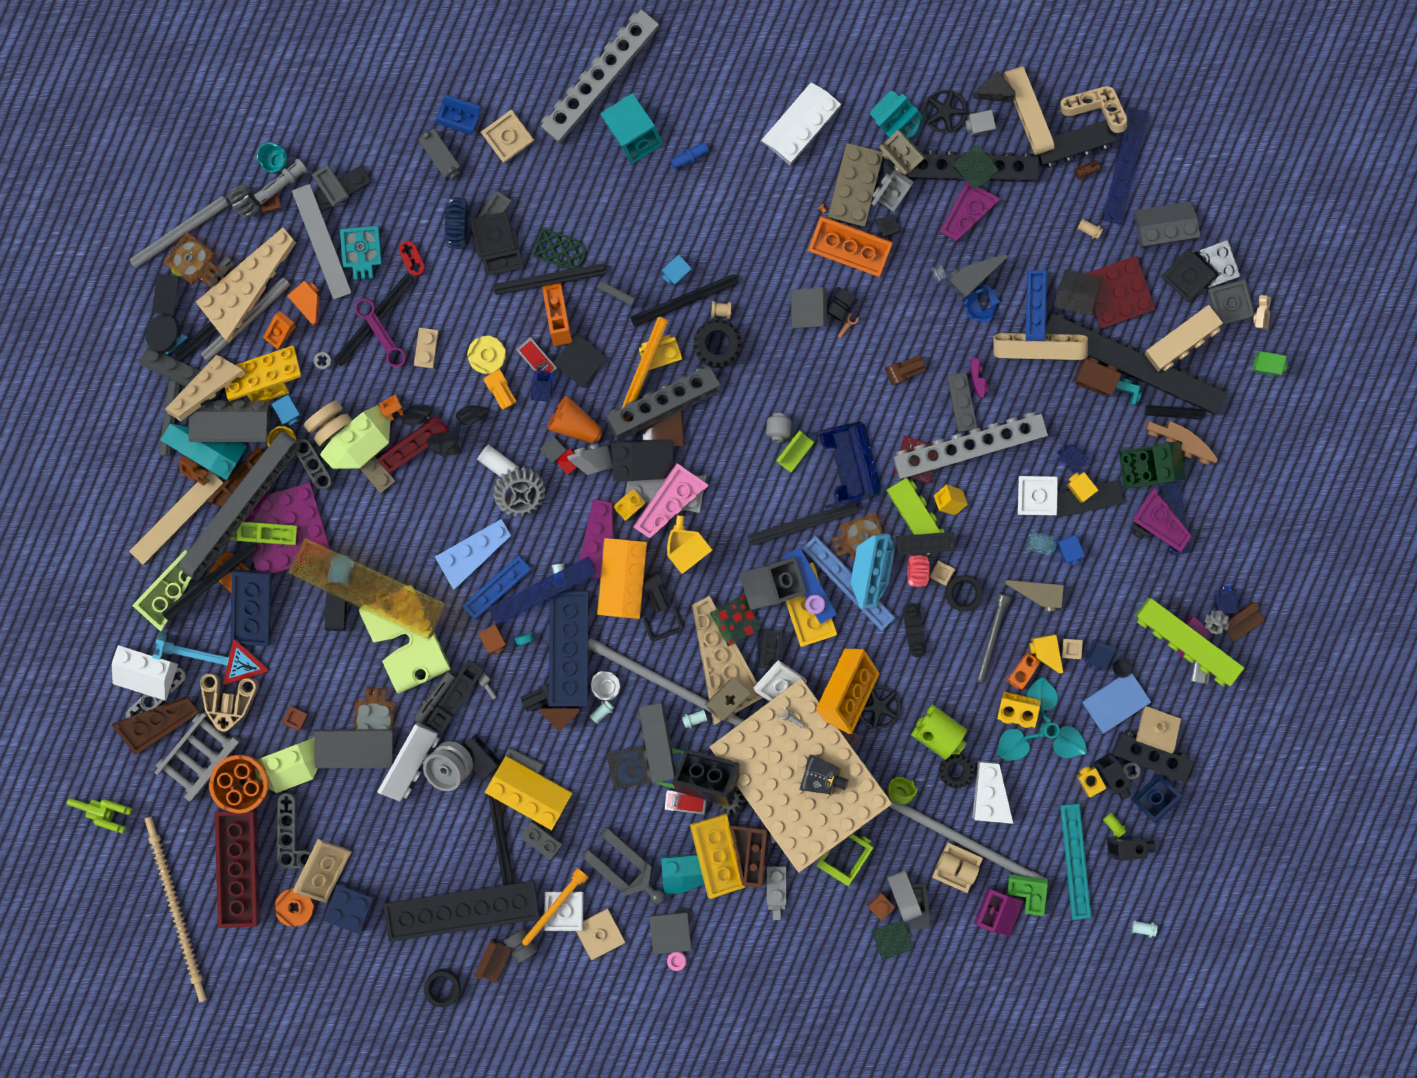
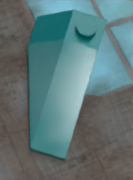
(214, 456)
(681, 873)

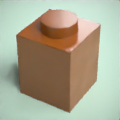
(493, 639)
(880, 905)

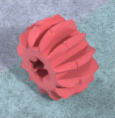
(918, 571)

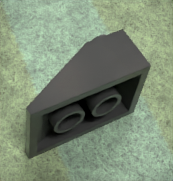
(970, 276)

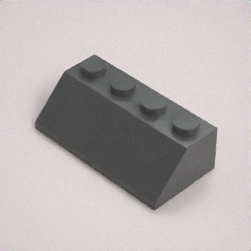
(230, 421)

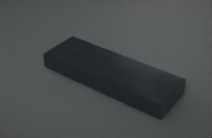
(925, 543)

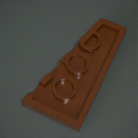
(149, 726)

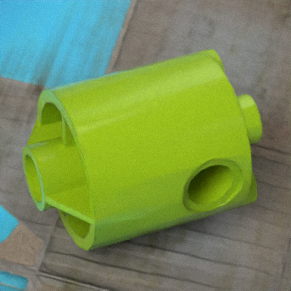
(940, 733)

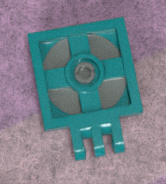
(361, 250)

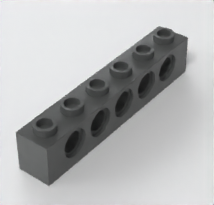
(658, 412)

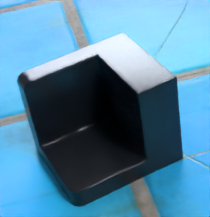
(887, 226)

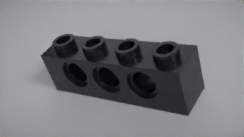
(1179, 771)

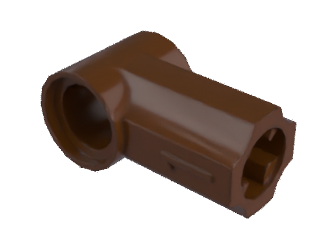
(901, 371)

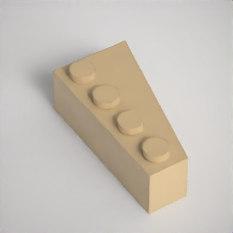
(1184, 338)

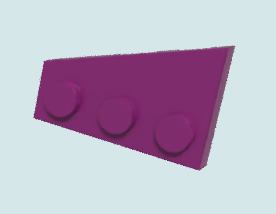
(967, 211)
(1161, 522)

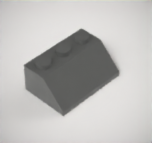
(1166, 224)

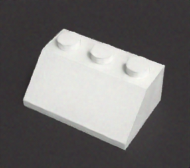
(142, 672)

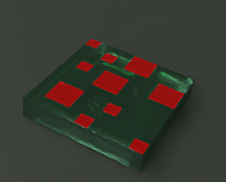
(735, 620)

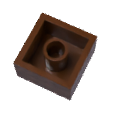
(1096, 377)

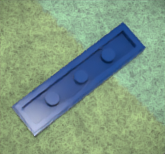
(1036, 305)
(812, 584)
(496, 587)

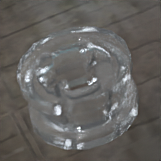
(939, 273)

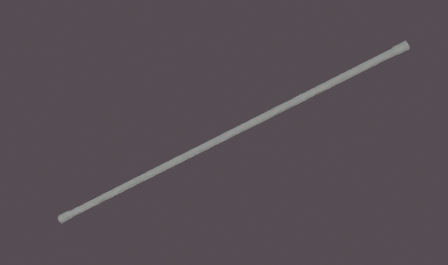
(601, 649)

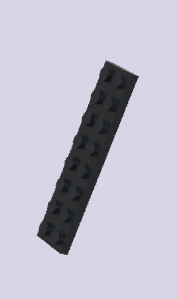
(461, 911)

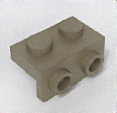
(901, 153)

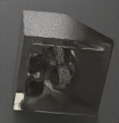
(1078, 292)

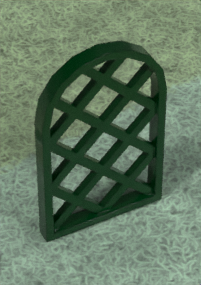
(563, 251)

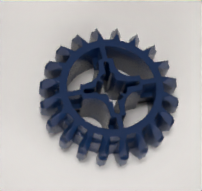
(456, 223)

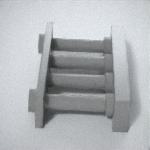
(204, 774)

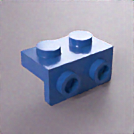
(458, 114)

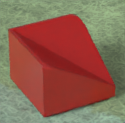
(565, 464)

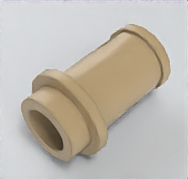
(1090, 229)

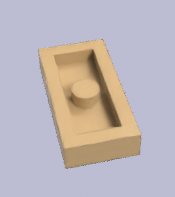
(426, 348)

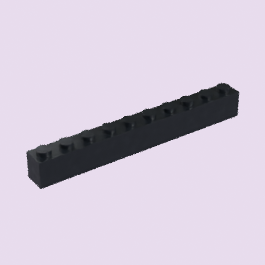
(1137, 365)

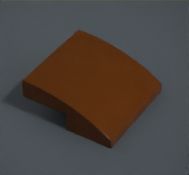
(666, 429)

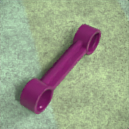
(380, 332)

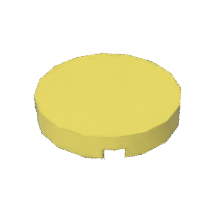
(486, 354)

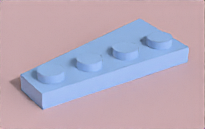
(469, 554)

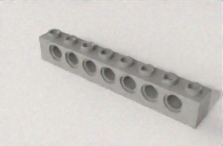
(611, 72)
(1036, 430)

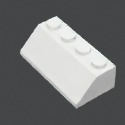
(801, 123)
(408, 762)

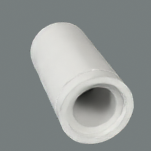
(496, 461)

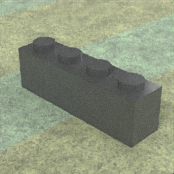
(657, 742)

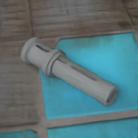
(287, 177)

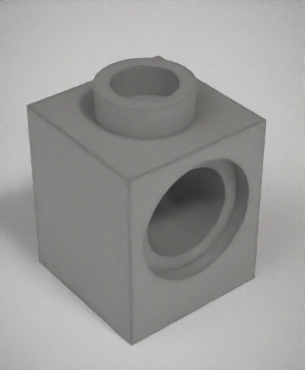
(980, 123)

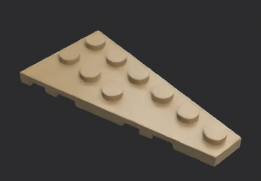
(242, 287)
(718, 659)

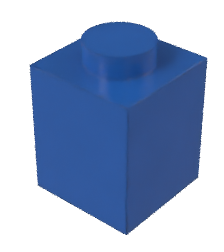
(1070, 550)

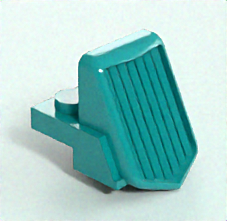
(897, 113)

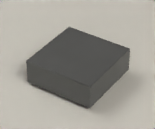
(553, 449)

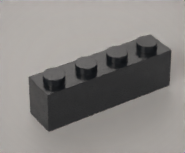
(1078, 142)

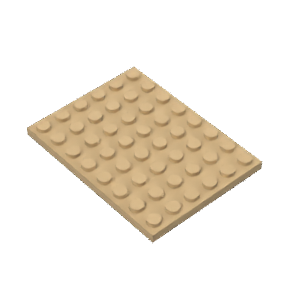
(772, 768)

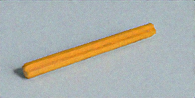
(645, 361)

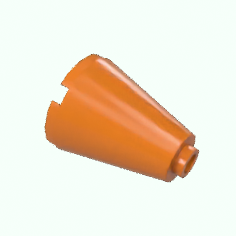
(574, 422)

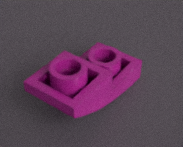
(979, 384)

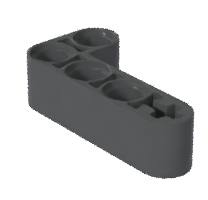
(291, 830)

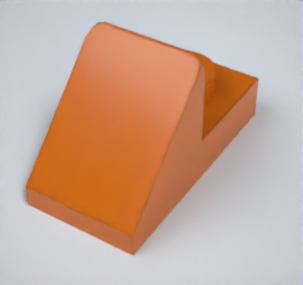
(279, 330)

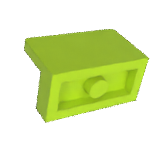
(795, 451)

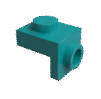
(1126, 386)

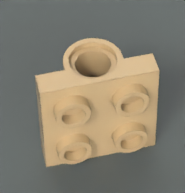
(957, 867)

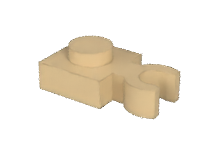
(1262, 317)

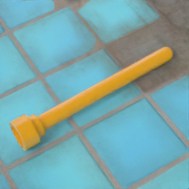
(577, 879)

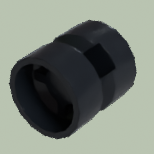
(840, 304)

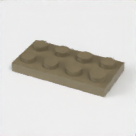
(855, 185)

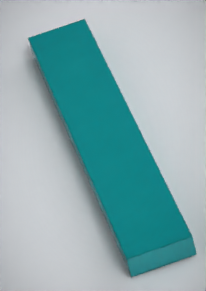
(1075, 861)

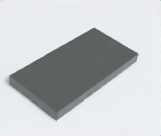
(353, 748)

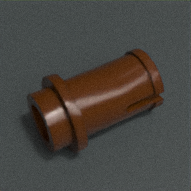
(1087, 169)

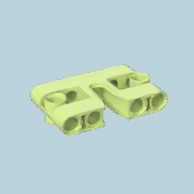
(405, 661)

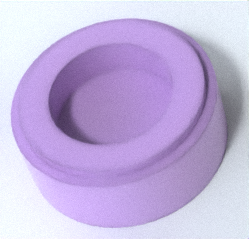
(815, 604)

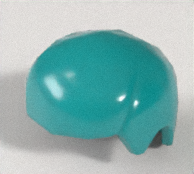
(272, 157)

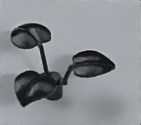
(445, 442)

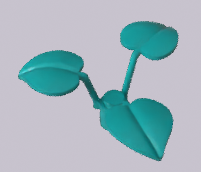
(1068, 740)

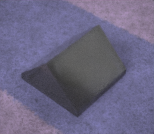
(995, 89)

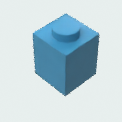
(676, 270)
(287, 410)

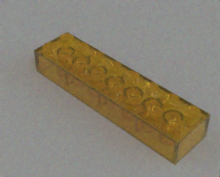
(370, 591)

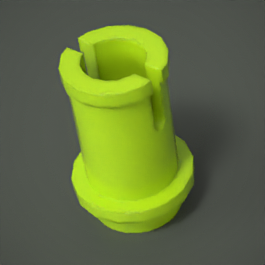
(1114, 825)

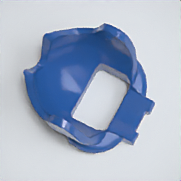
(973, 308)

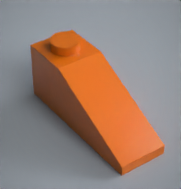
(557, 314)

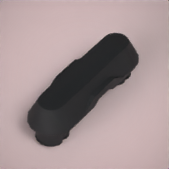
(914, 630)

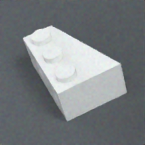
(990, 794)

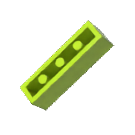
(913, 508)

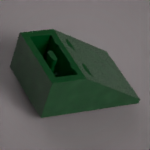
(1152, 465)

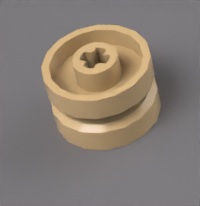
(327, 423)

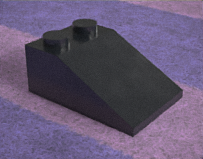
(642, 459)

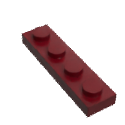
(411, 445)

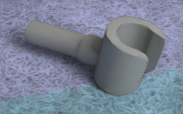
(484, 679)
(789, 717)

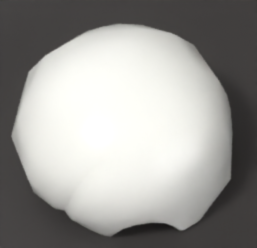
(605, 685)

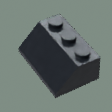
(706, 777)

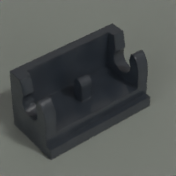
(165, 294)
(768, 648)
(483, 758)

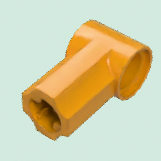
(498, 386)

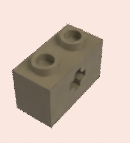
(733, 689)

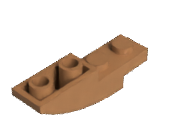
(1190, 443)

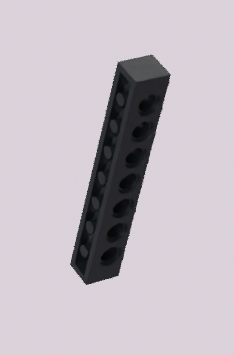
(1027, 160)

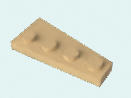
(212, 378)

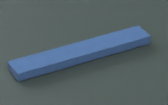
(842, 577)

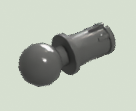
(223, 267)

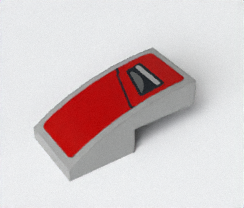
(535, 356)
(684, 803)

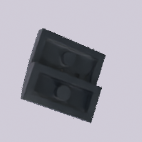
(503, 261)

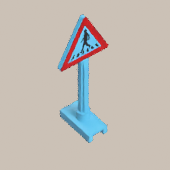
(239, 664)

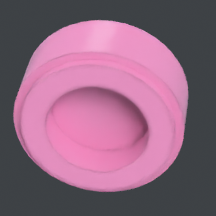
(676, 961)

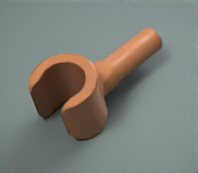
(848, 323)

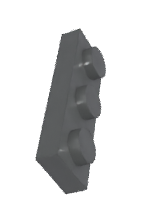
(168, 367)
(961, 402)

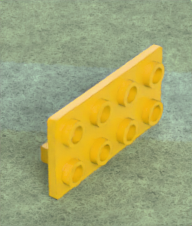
(266, 376)

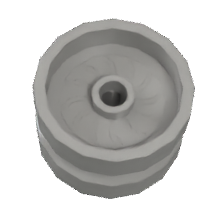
(448, 766)

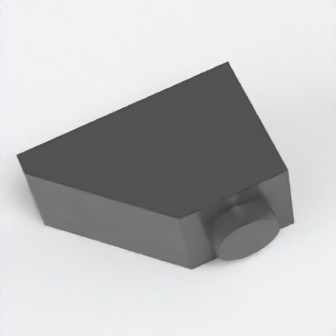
(921, 895)

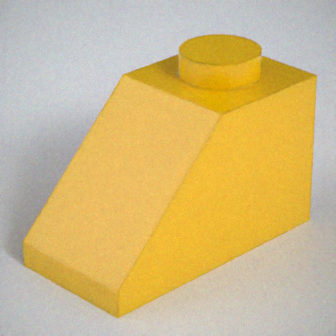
(1047, 651)

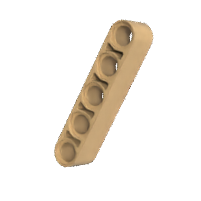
(1029, 111)
(1054, 347)

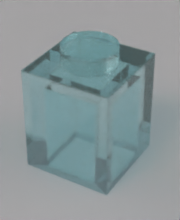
(1041, 543)
(340, 570)

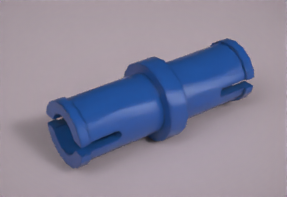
(689, 155)

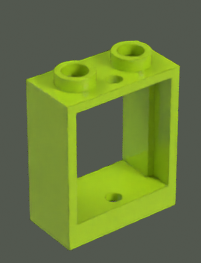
(838, 874)

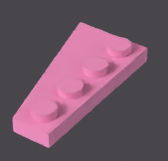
(675, 493)

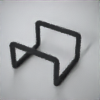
(654, 638)

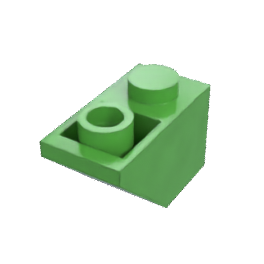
(1269, 364)

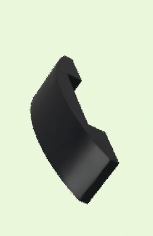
(455, 696)

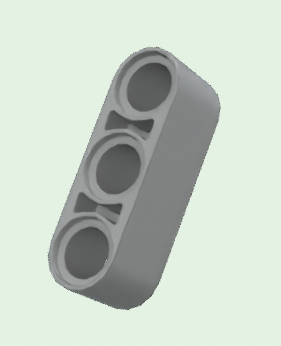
(904, 896)

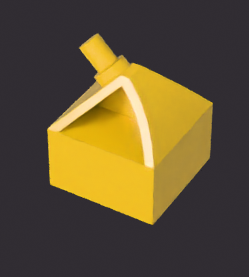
(685, 547)

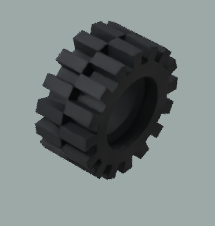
(956, 782)

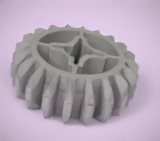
(518, 500)

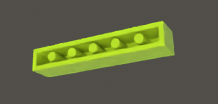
(1188, 641)

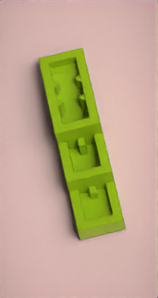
(266, 533)

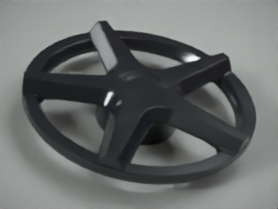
(944, 111)
(879, 707)

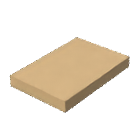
(322, 871)

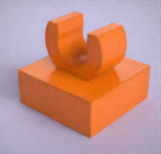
(390, 406)

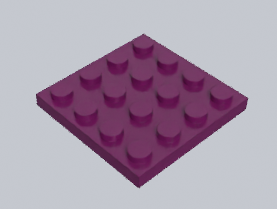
(287, 507)

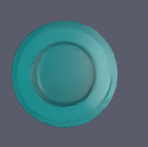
(524, 638)

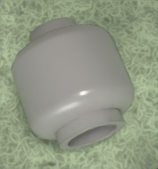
(778, 427)

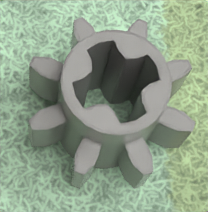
(1216, 622)

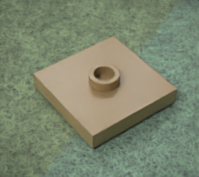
(507, 136)
(1158, 729)
(600, 934)

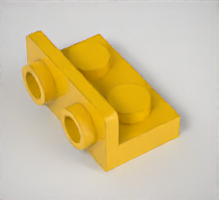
(666, 353)

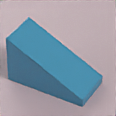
(180, 341)

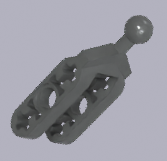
(640, 883)

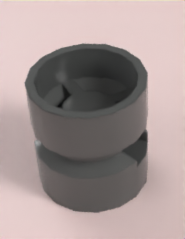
(520, 951)

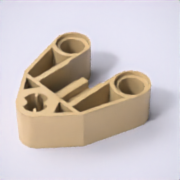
(211, 700)

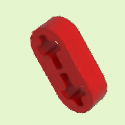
(407, 260)

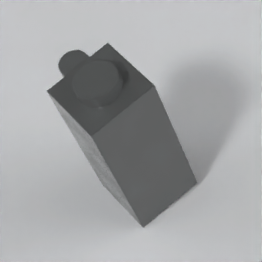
(440, 154)

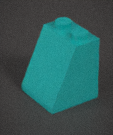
(632, 128)

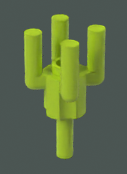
(102, 812)

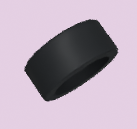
(978, 593)
(442, 1002)

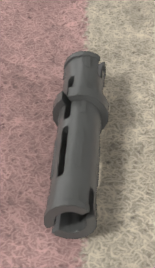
(435, 696)

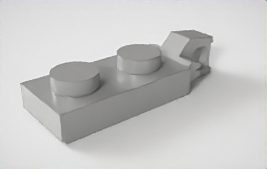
(776, 890)

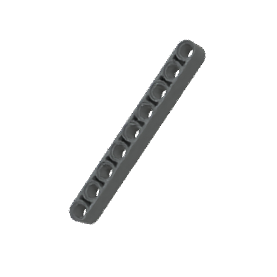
(239, 505)

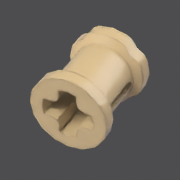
(721, 310)

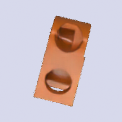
(1023, 671)

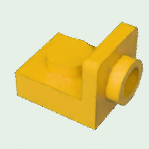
(629, 504)

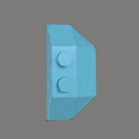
(872, 569)

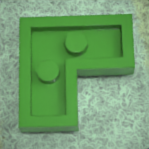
(1032, 888)

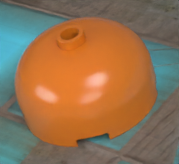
(227, 788)

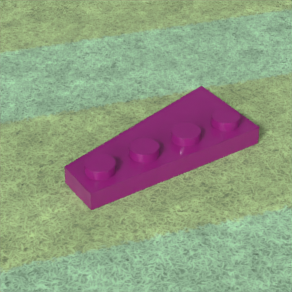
(598, 527)

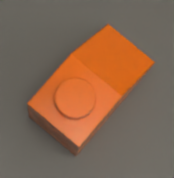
(307, 301)

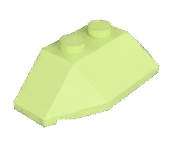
(358, 440)
(289, 766)

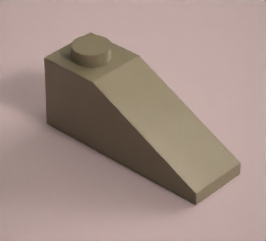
(1042, 594)

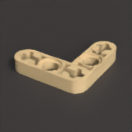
(1099, 101)

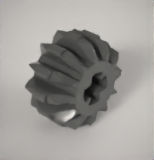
(243, 201)
(736, 799)

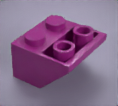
(998, 912)

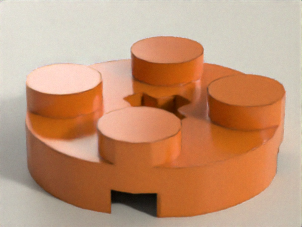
(293, 918)

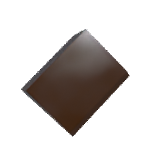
(559, 716)

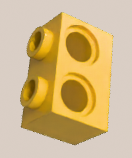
(1019, 704)

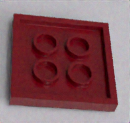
(1122, 293)

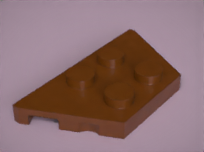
(230, 485)

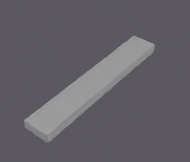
(321, 241)

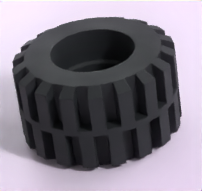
(717, 326)

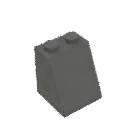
(772, 583)

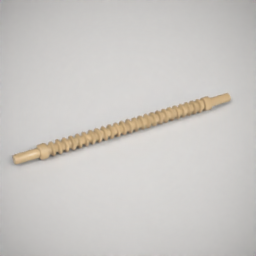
(178, 919)

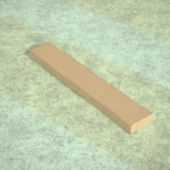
(175, 518)

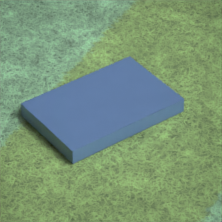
(1115, 702)

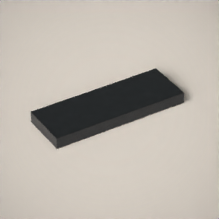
(1107, 495)

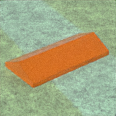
(850, 246)

